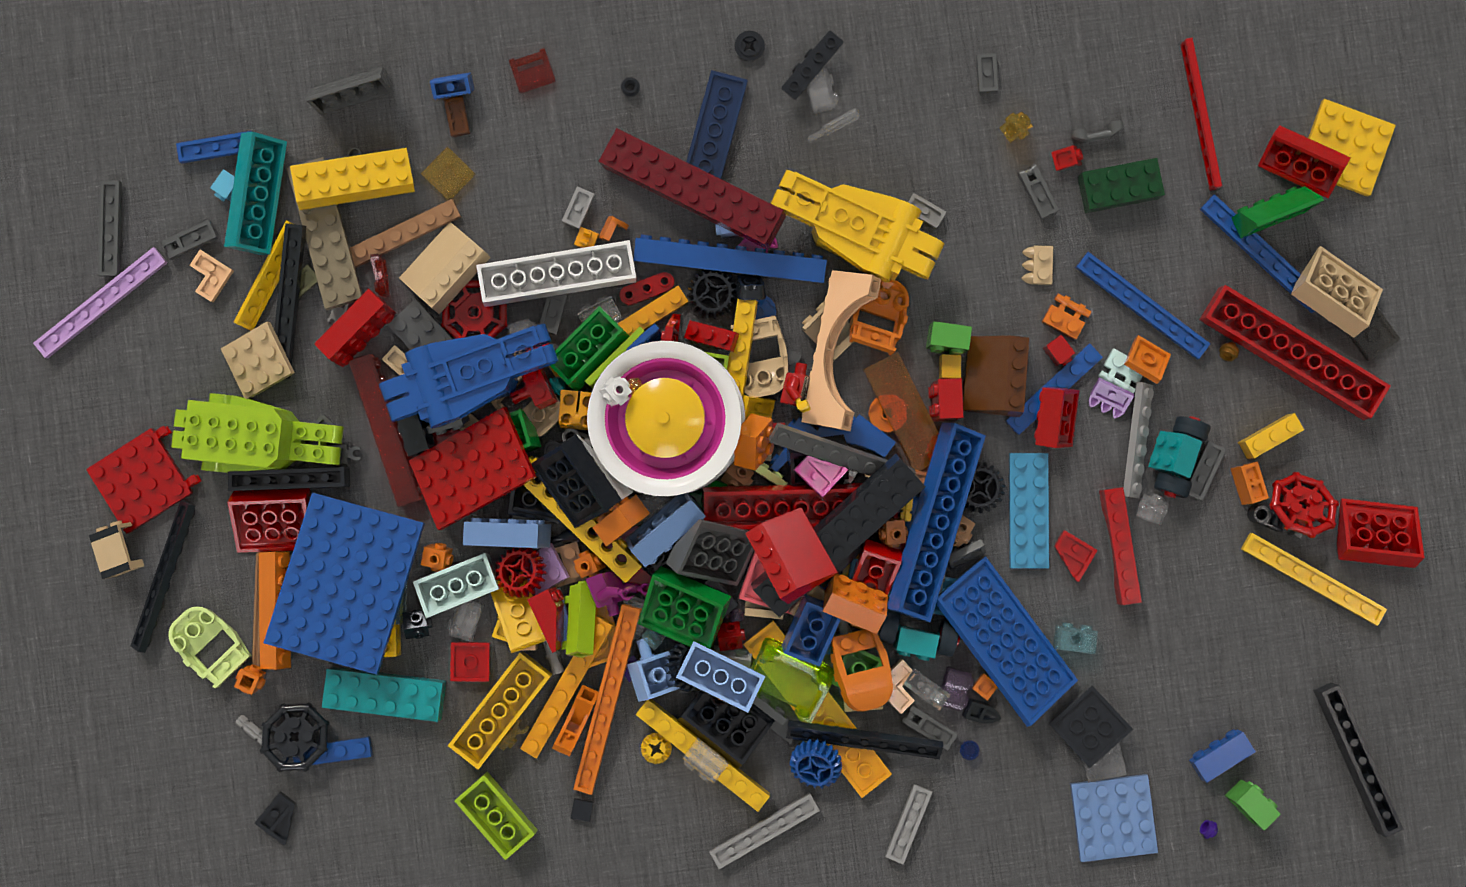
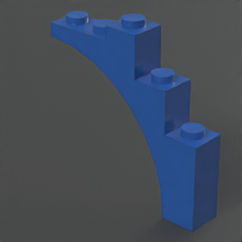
(862, 434)

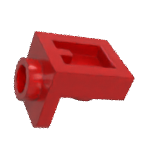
(1067, 157)

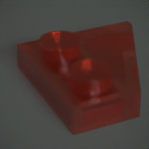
(380, 273)

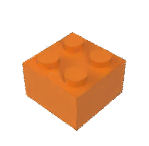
(754, 442)
(620, 519)

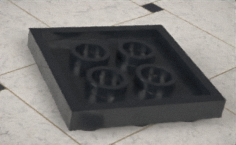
(1091, 726)

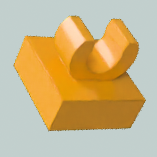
(586, 238)

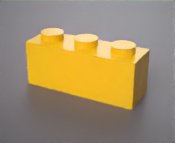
(1271, 436)

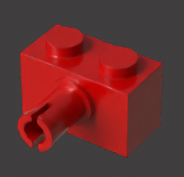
(538, 388)

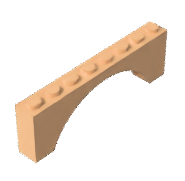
(844, 297)

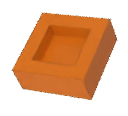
(984, 686)

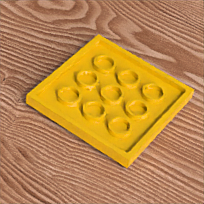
(1357, 136)

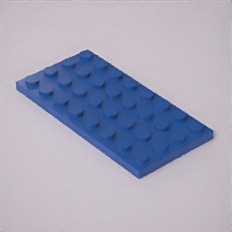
(1006, 641)

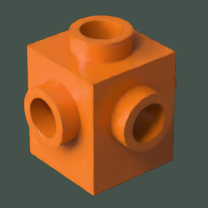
(437, 556)
(588, 564)
(245, 679)

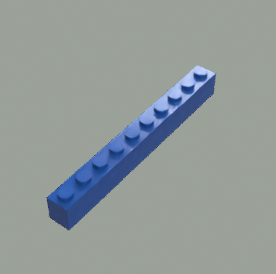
(730, 260)

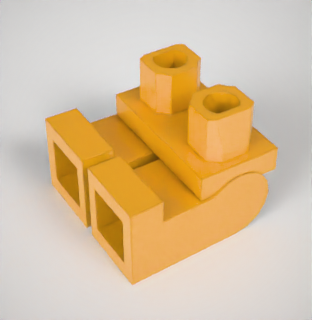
(568, 412)

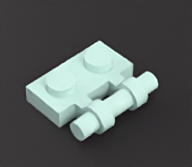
(1115, 363)

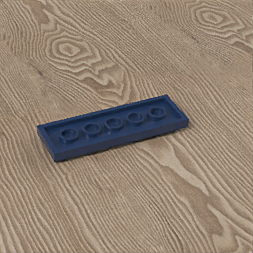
(717, 122)

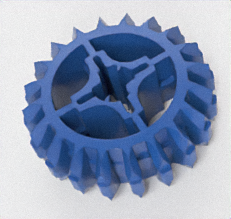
(813, 768)

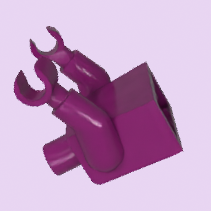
(609, 591)

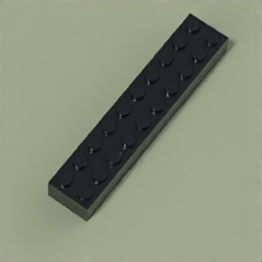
(854, 520)

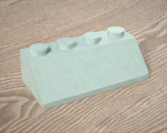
(456, 585)

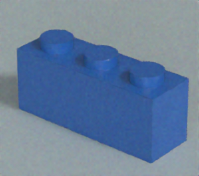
(1221, 755)

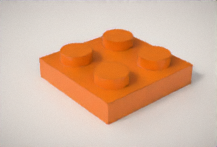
(1147, 359)

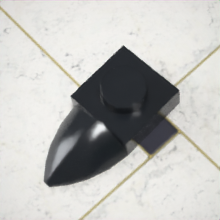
(980, 712)

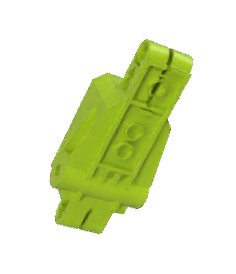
(250, 436)

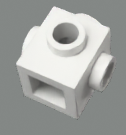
(609, 392)

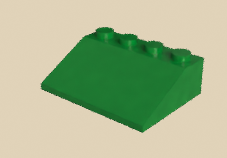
(683, 608)

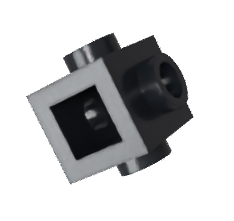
(416, 624)

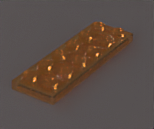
(904, 409)

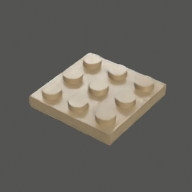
(257, 360)

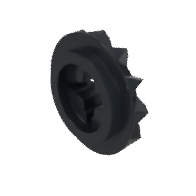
(749, 37)

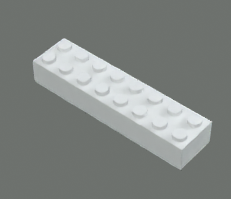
(556, 273)

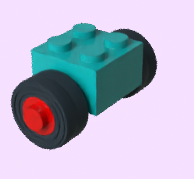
(1176, 455)
(917, 641)

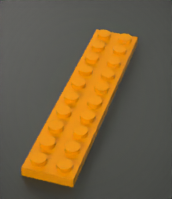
(859, 766)

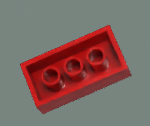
(355, 328)

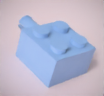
(650, 674)

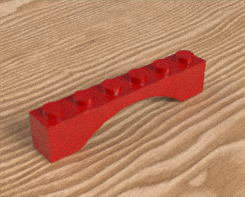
(1117, 522)

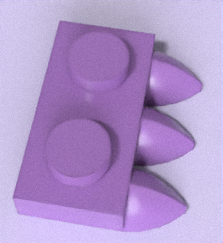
(1111, 396)

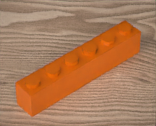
(271, 577)

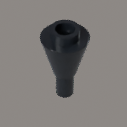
(565, 536)

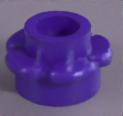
(1209, 829)

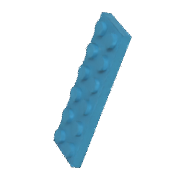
(1028, 510)

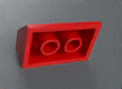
(1056, 417)

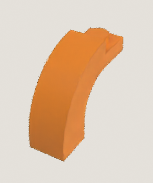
(576, 720)

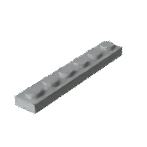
(1138, 439)
(764, 831)

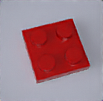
(470, 661)

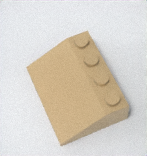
(444, 267)
(1337, 292)

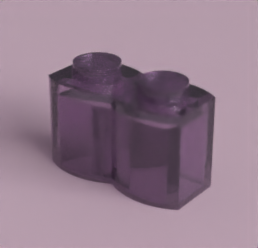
(957, 684)

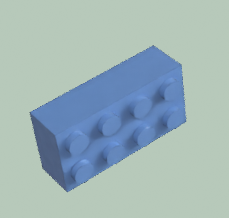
(664, 528)
(507, 533)

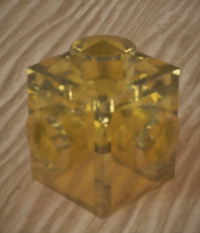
(1016, 126)

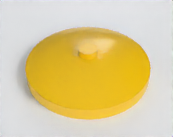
(665, 417)

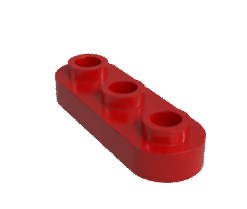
(640, 295)

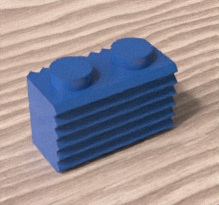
(452, 85)

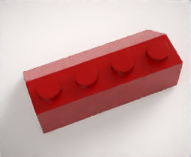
(1304, 161)

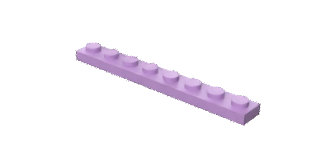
(100, 302)

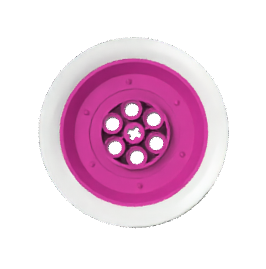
(701, 463)

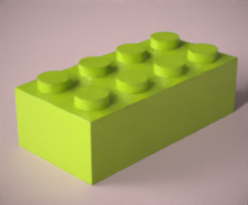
(496, 815)

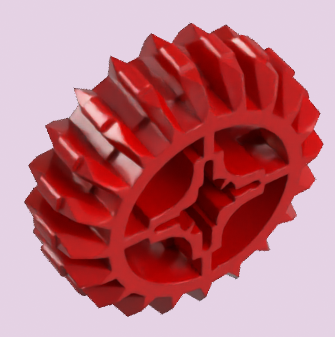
(517, 579)

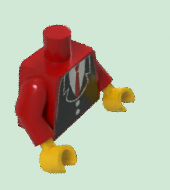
(796, 388)

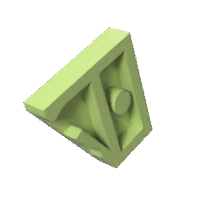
(774, 477)

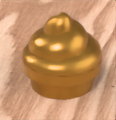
(1229, 351)

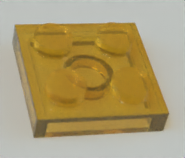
(448, 173)

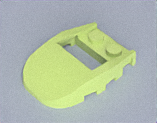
(194, 631)

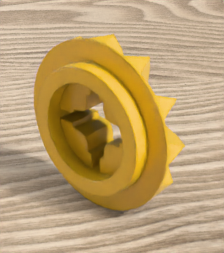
(654, 739)

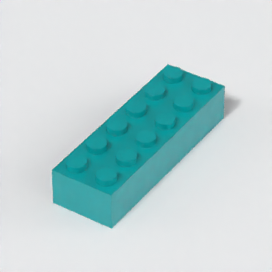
(255, 193)
(384, 694)

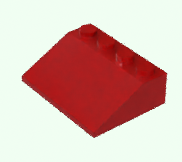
(267, 518)
(1379, 533)
(791, 554)

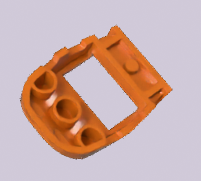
(891, 305)
(866, 688)

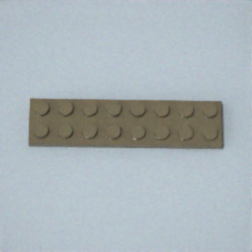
(330, 253)

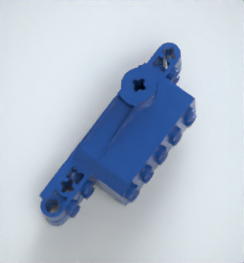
(463, 374)

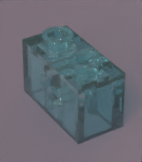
(1064, 641)

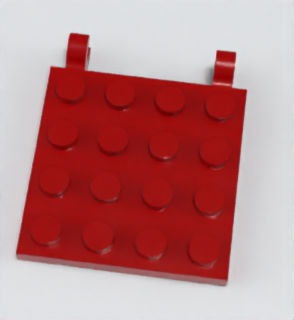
(141, 479)

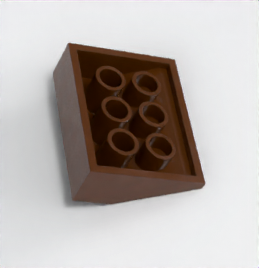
(996, 375)

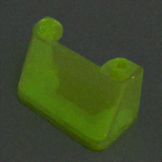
(792, 679)

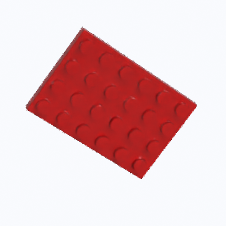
(472, 468)

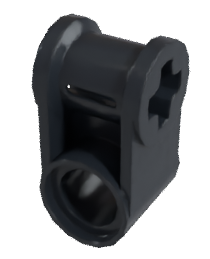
(1268, 519)

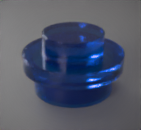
(969, 750)

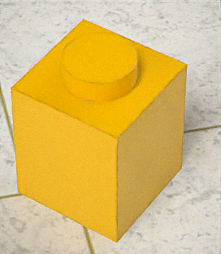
(949, 366)

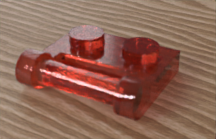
(534, 76)

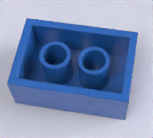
(810, 631)

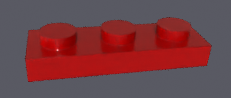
(711, 336)

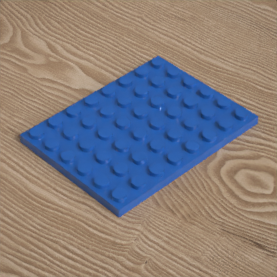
(344, 583)

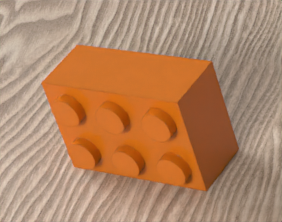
(855, 603)

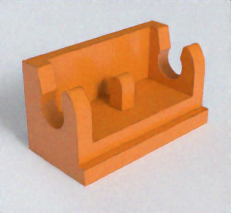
(1249, 483)

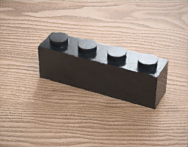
(415, 435)

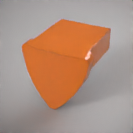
(610, 226)

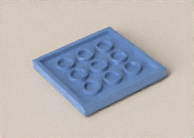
(1113, 818)

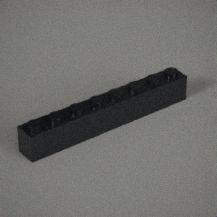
(1358, 759)

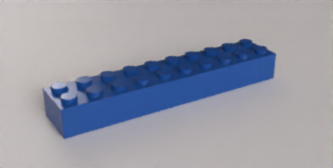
(936, 521)

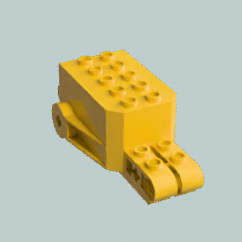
(861, 226)

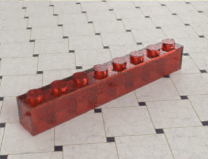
(386, 434)

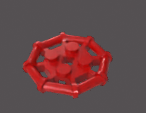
(474, 323)
(1310, 498)

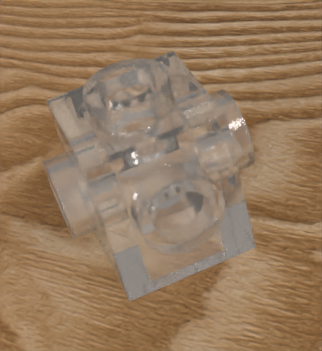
(1153, 509)

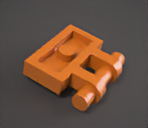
(1063, 321)

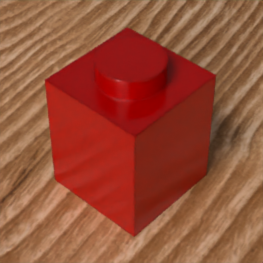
(1059, 351)

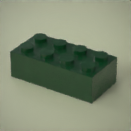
(1121, 185)

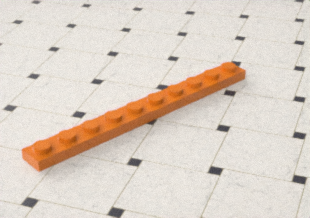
(607, 699)

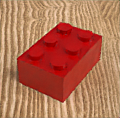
(946, 400)

